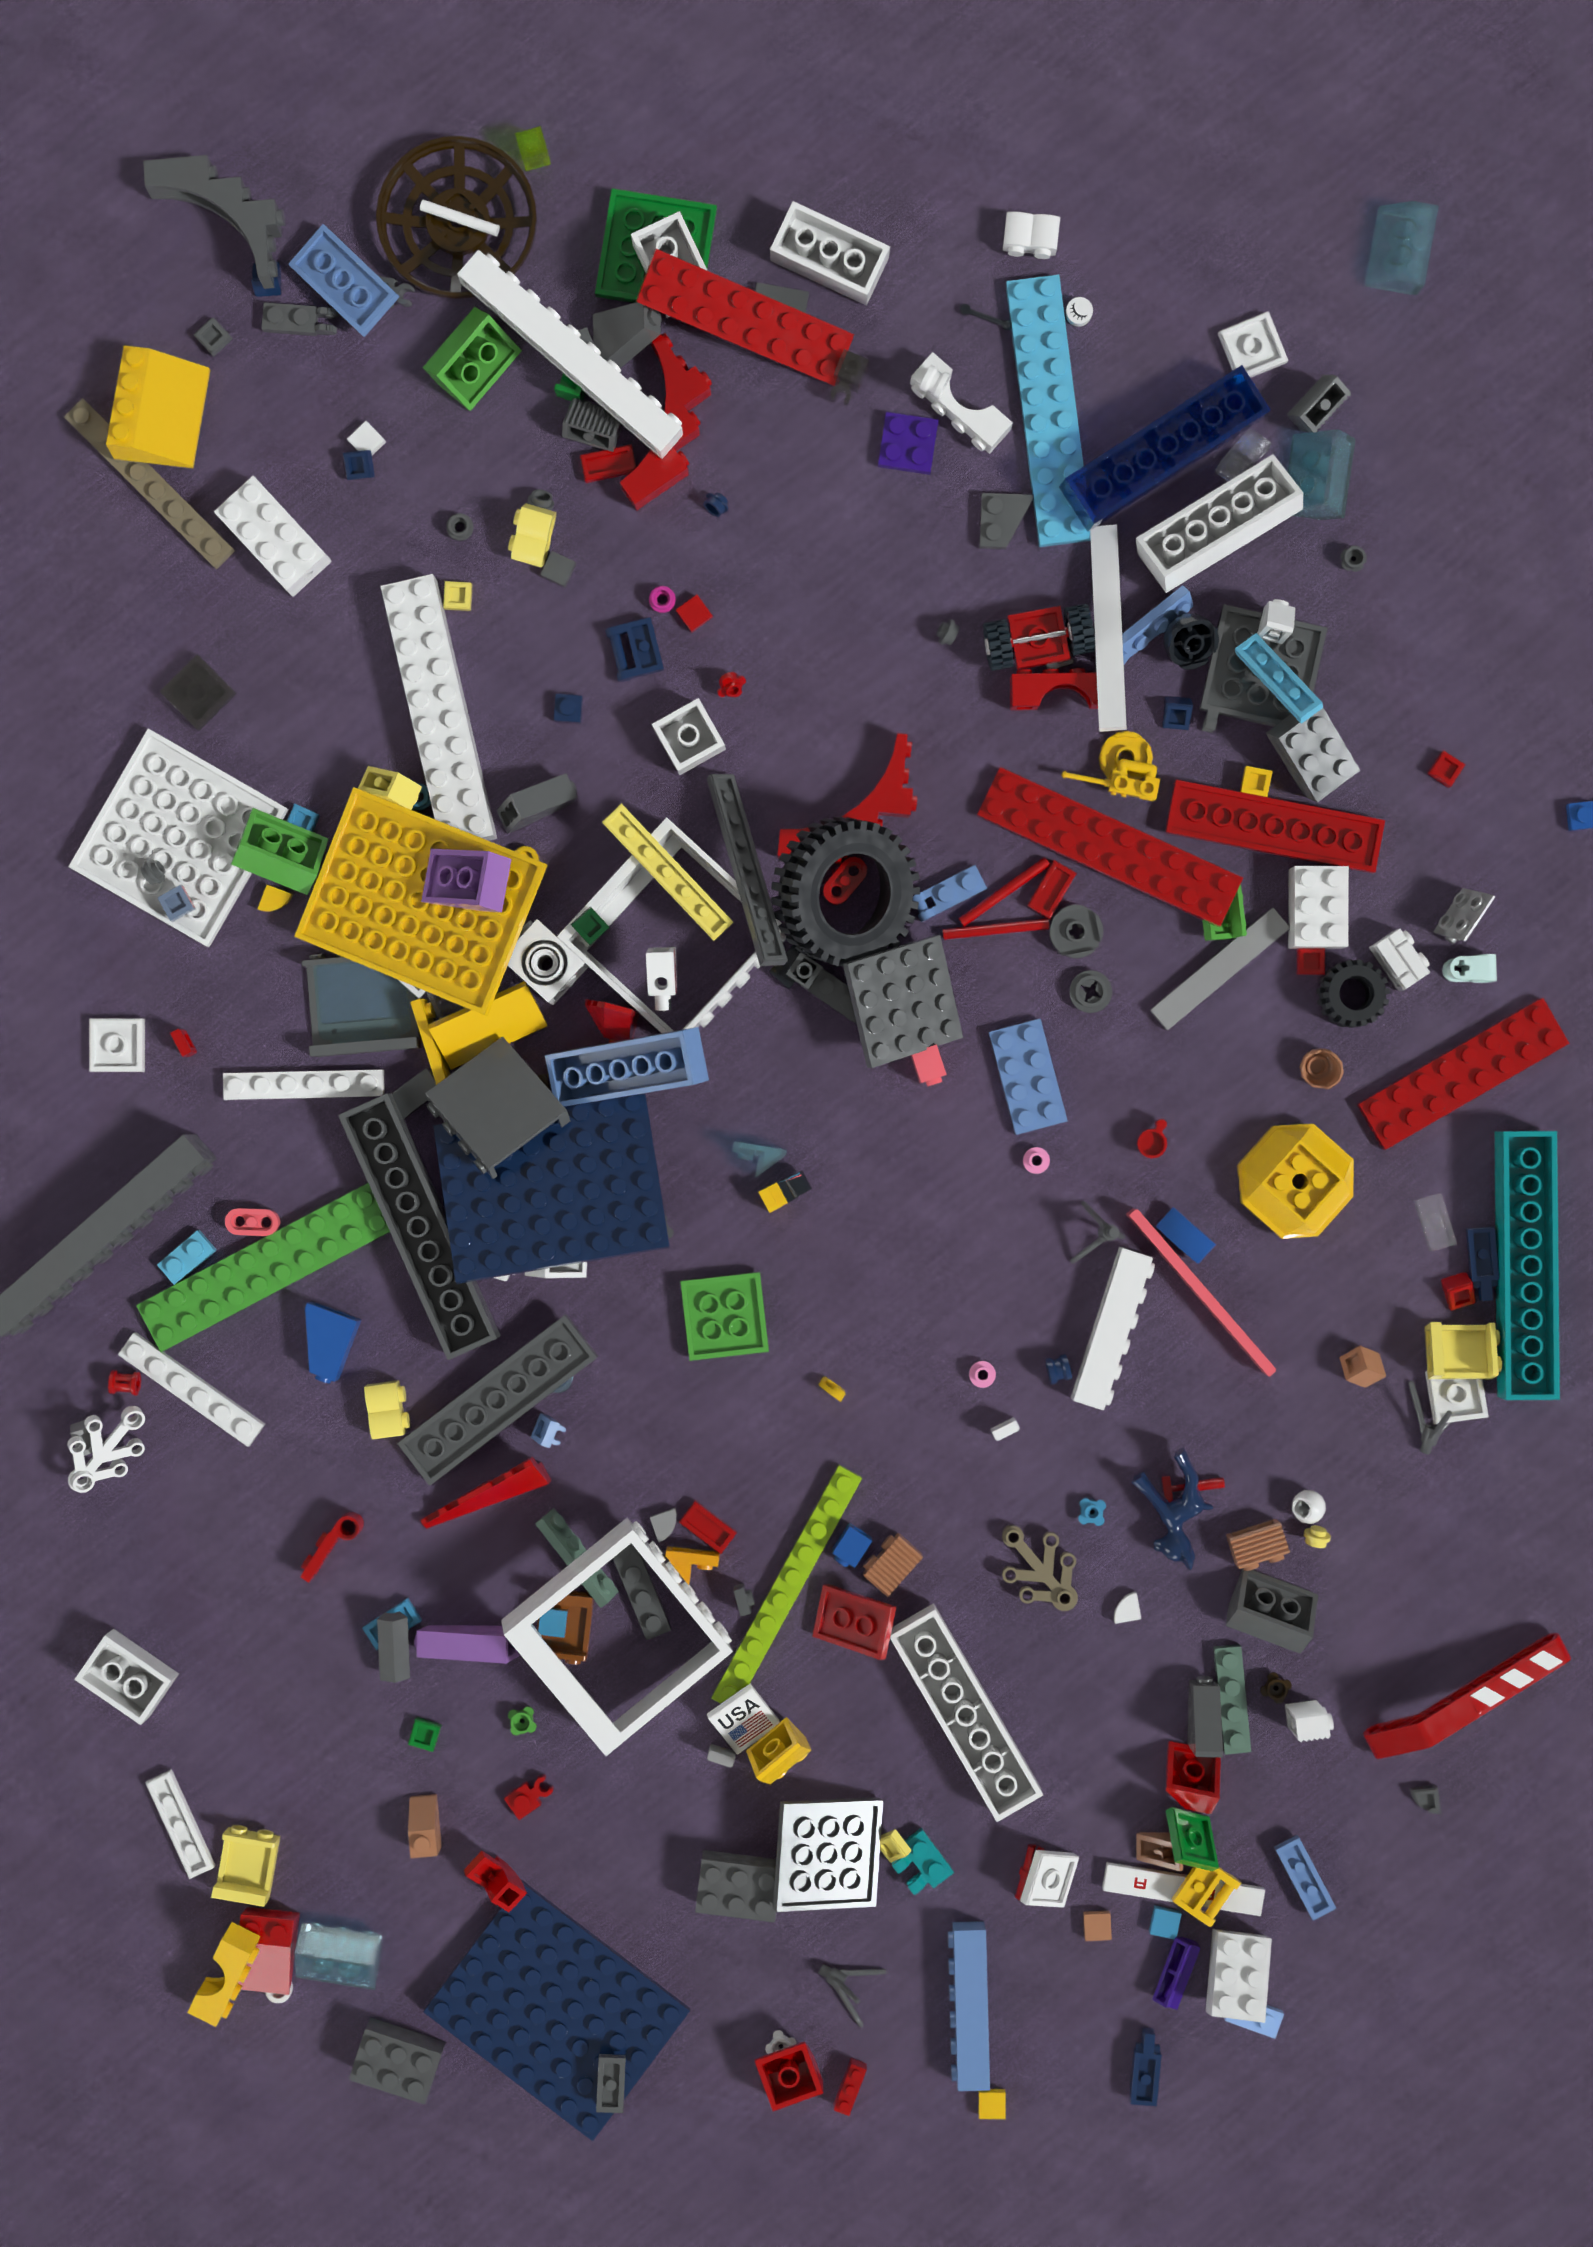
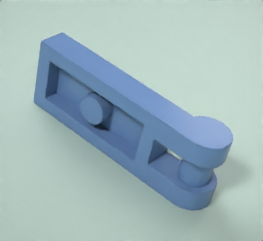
(950, 892)

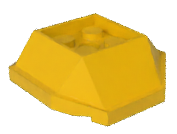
(1268, 1176)

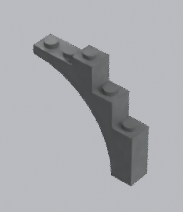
(197, 182)

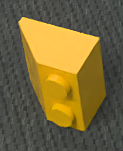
(777, 1751)

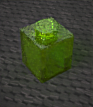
(533, 148)

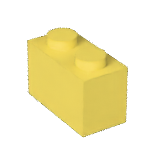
(390, 786)

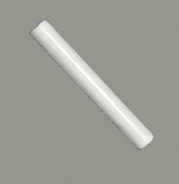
(459, 217)

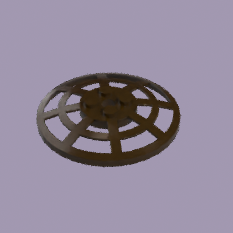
(443, 235)

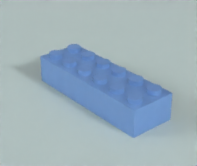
(627, 1067)

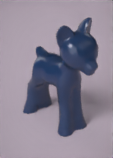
(1176, 1543)

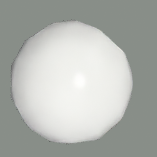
(1308, 1506)

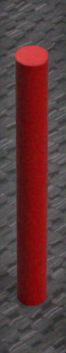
(1004, 891)
(993, 929)

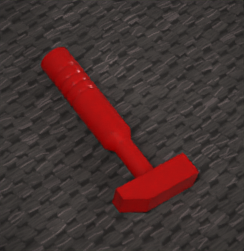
(1214, 1483)

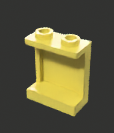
(1462, 1351)
(246, 1866)

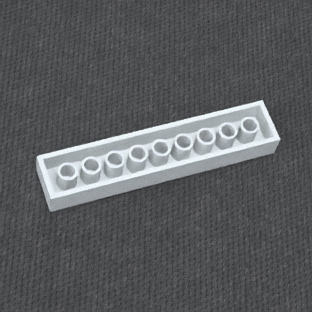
(438, 705)

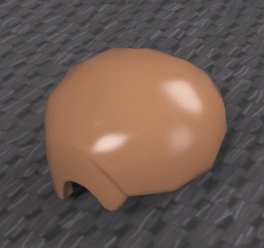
(1321, 1068)

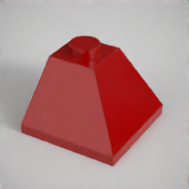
(1192, 1779)

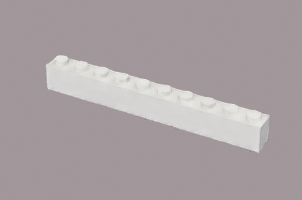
(571, 354)

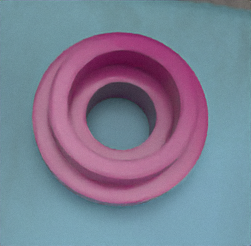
(662, 591)

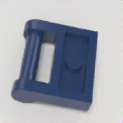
(643, 646)

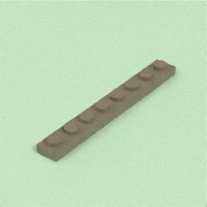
(153, 488)

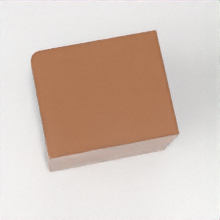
(1362, 1366)

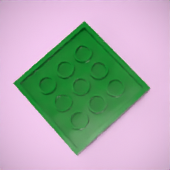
(628, 211)

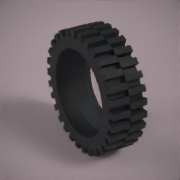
(802, 880)

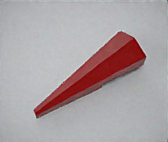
(513, 1482)

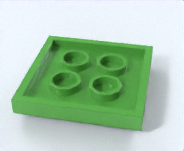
(724, 1316)

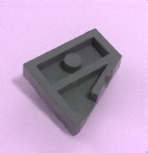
(1001, 518)

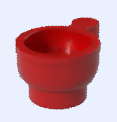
(1153, 1142)

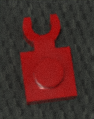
(526, 1798)

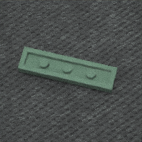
(570, 1548)
(1233, 1699)

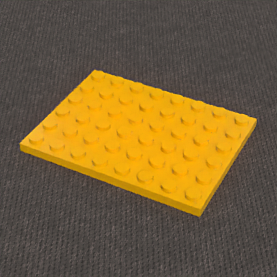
(373, 912)

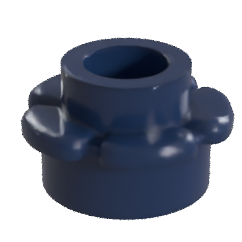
(716, 504)

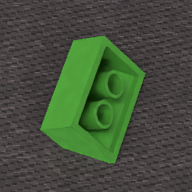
(472, 358)
(280, 851)

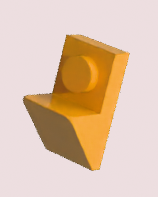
(684, 1558)

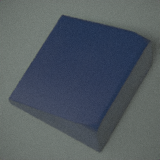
(258, 288)
(1177, 712)

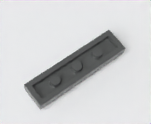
(642, 1592)

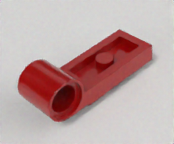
(327, 1542)

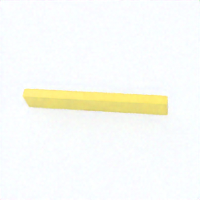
(667, 872)

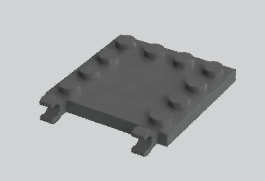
(1235, 690)

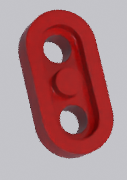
(844, 880)

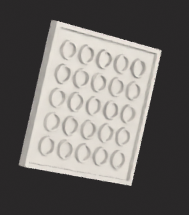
(185, 818)

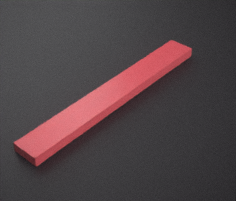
(1201, 1292)

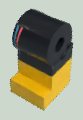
(785, 1191)

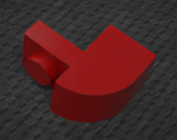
(498, 1879)

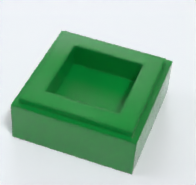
(424, 1734)

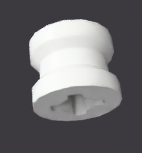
(934, 381)

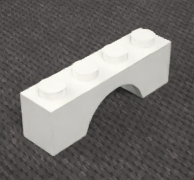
(984, 426)

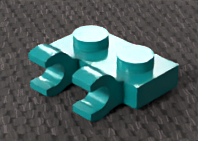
(927, 1858)

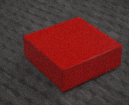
(694, 613)
(1446, 769)
(1311, 961)
(183, 1042)

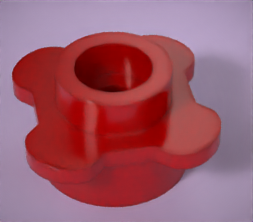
(731, 685)

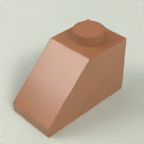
(424, 1826)

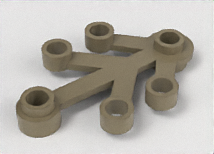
(1042, 1571)

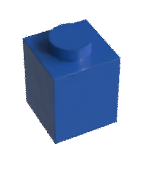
(851, 1546)

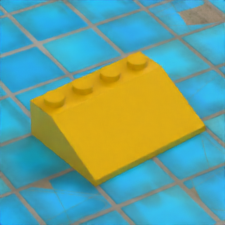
(157, 408)

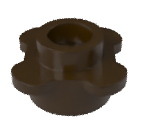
(1279, 1694)

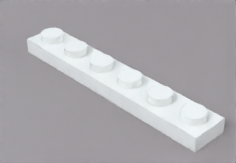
(303, 1084)
(191, 1389)

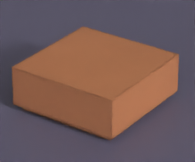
(1097, 1925)

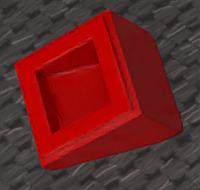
(1458, 1290)

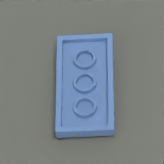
(343, 280)
(1027, 1076)

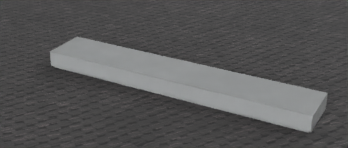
(1219, 969)

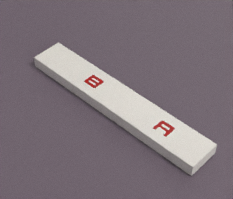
(1163, 1886)

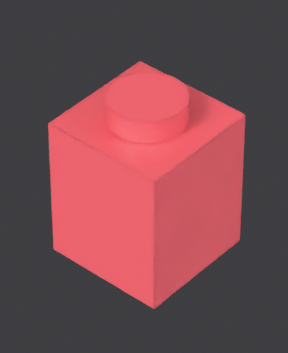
(929, 1066)

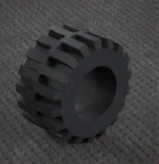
(1374, 987)

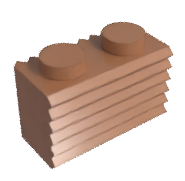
(1258, 1544)
(892, 1563)

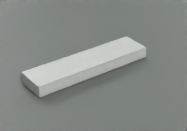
(180, 1824)

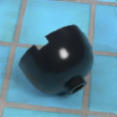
(1190, 640)

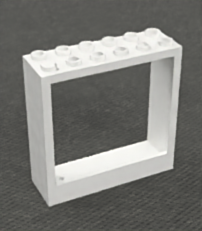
(623, 889)
(529, 1643)

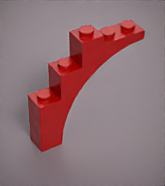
(683, 393)
(886, 799)

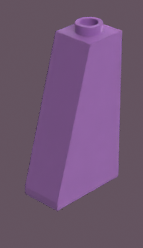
(464, 1643)

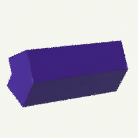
(1176, 1972)

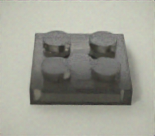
(198, 692)

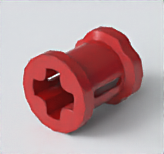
(132, 1387)

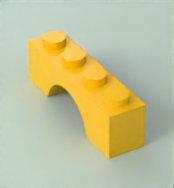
(233, 1954)

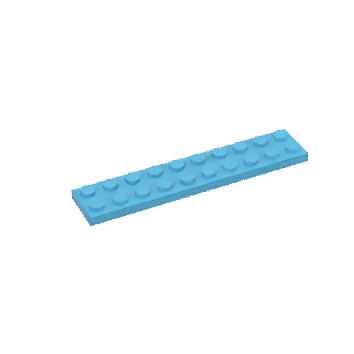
(1046, 404)

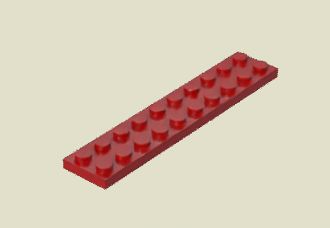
(1110, 847)

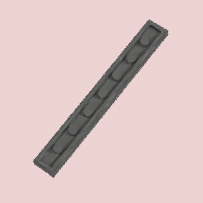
(747, 870)

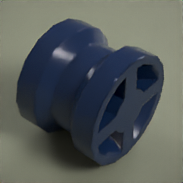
(1058, 1369)

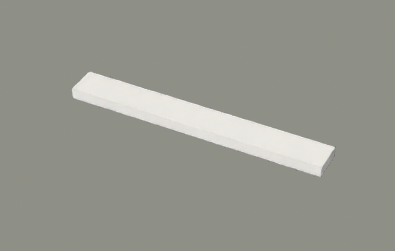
(1108, 628)

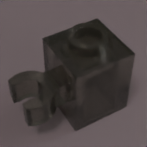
(849, 374)

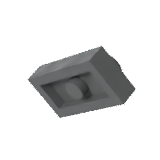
(611, 2083)

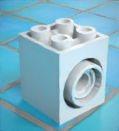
(532, 949)

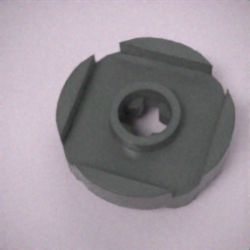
(1062, 924)

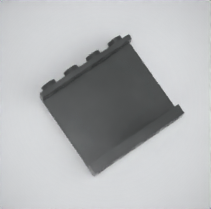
(494, 1105)

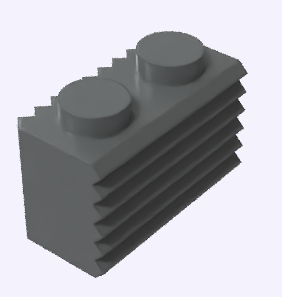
(1319, 403)
(591, 425)

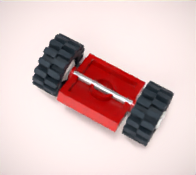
(1039, 637)

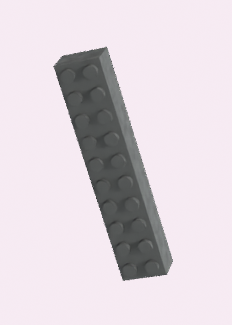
(417, 1224)
(102, 1232)

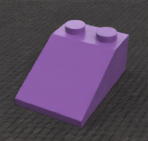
(466, 879)

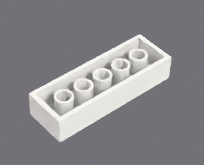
(1219, 523)

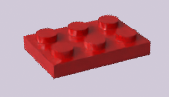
(854, 1621)

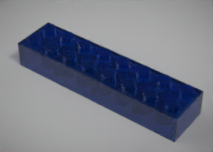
(1164, 448)

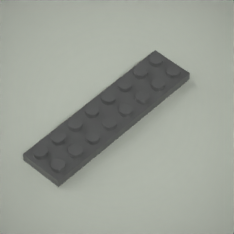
(497, 1399)

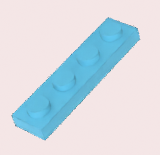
(1279, 678)

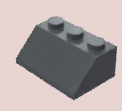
(1273, 1610)

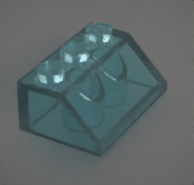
(1401, 247)
(1322, 470)
(338, 1955)

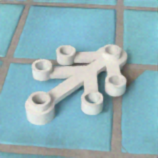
(104, 1452)

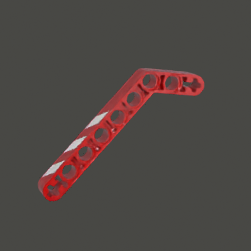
(1469, 1701)

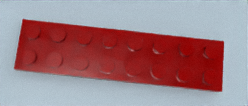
(743, 316)
(1274, 826)
(1463, 1073)

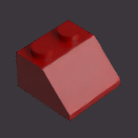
(790, 2075)

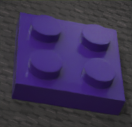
(908, 443)

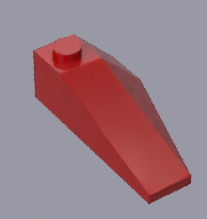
(613, 1020)

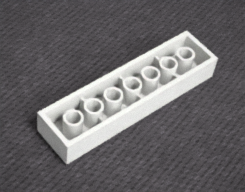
(965, 1712)

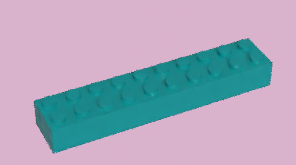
(1527, 1264)

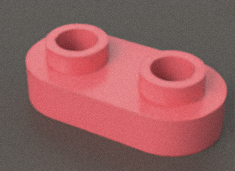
(253, 1222)

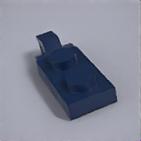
(1483, 1260)
(1145, 2070)

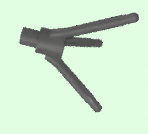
(1105, 1233)
(1429, 1433)
(837, 1979)

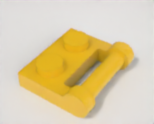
(1198, 1888)

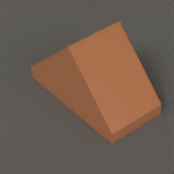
(1156, 1849)

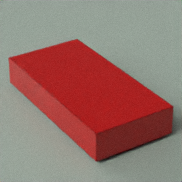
(608, 464)
(1051, 889)
(708, 1527)

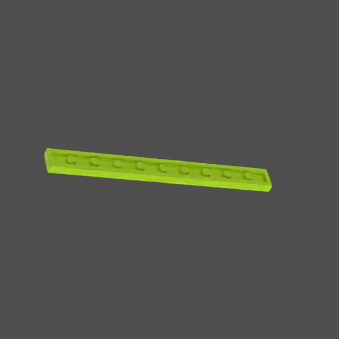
(788, 1583)

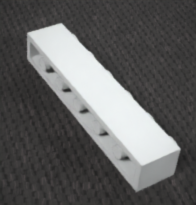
(1112, 1328)

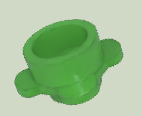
(518, 1727)

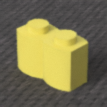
(532, 535)
(386, 1409)

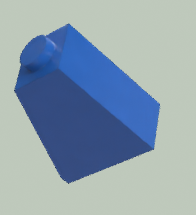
(328, 1340)

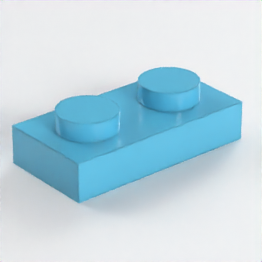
(186, 1257)

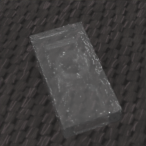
(1435, 1222)

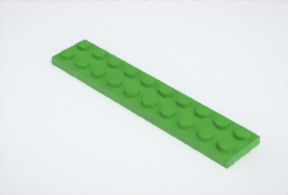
(263, 1268)

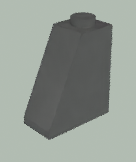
(625, 331)
(536, 802)
(1204, 1718)

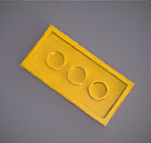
(469, 1033)

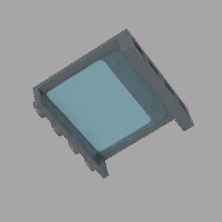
(357, 1009)

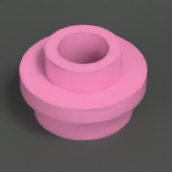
(1027, 1160)
(982, 1365)

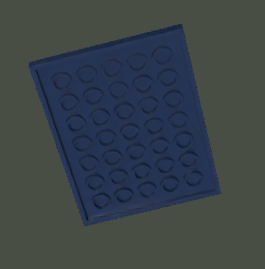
(559, 1197)
(547, 2000)

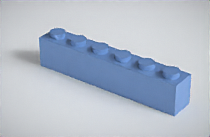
(970, 2006)

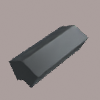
(393, 1647)

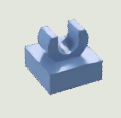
(545, 1431)

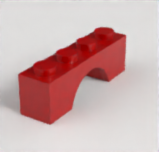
(1029, 688)

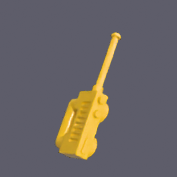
(1121, 784)

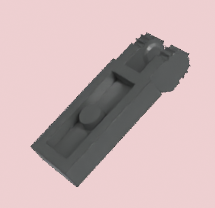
(297, 319)

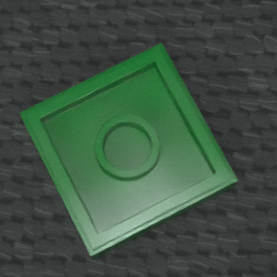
(1192, 1839)

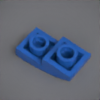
(1185, 1235)

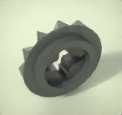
(1102, 987)

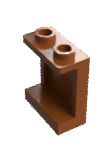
(576, 1641)

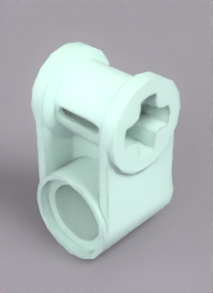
(1474, 969)

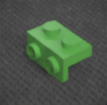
(1233, 924)

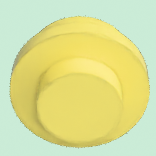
(1316, 1536)

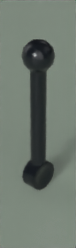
(966, 310)

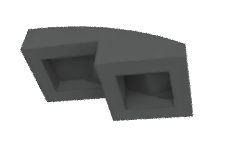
(412, 1094)

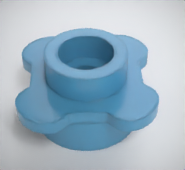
(1087, 1505)

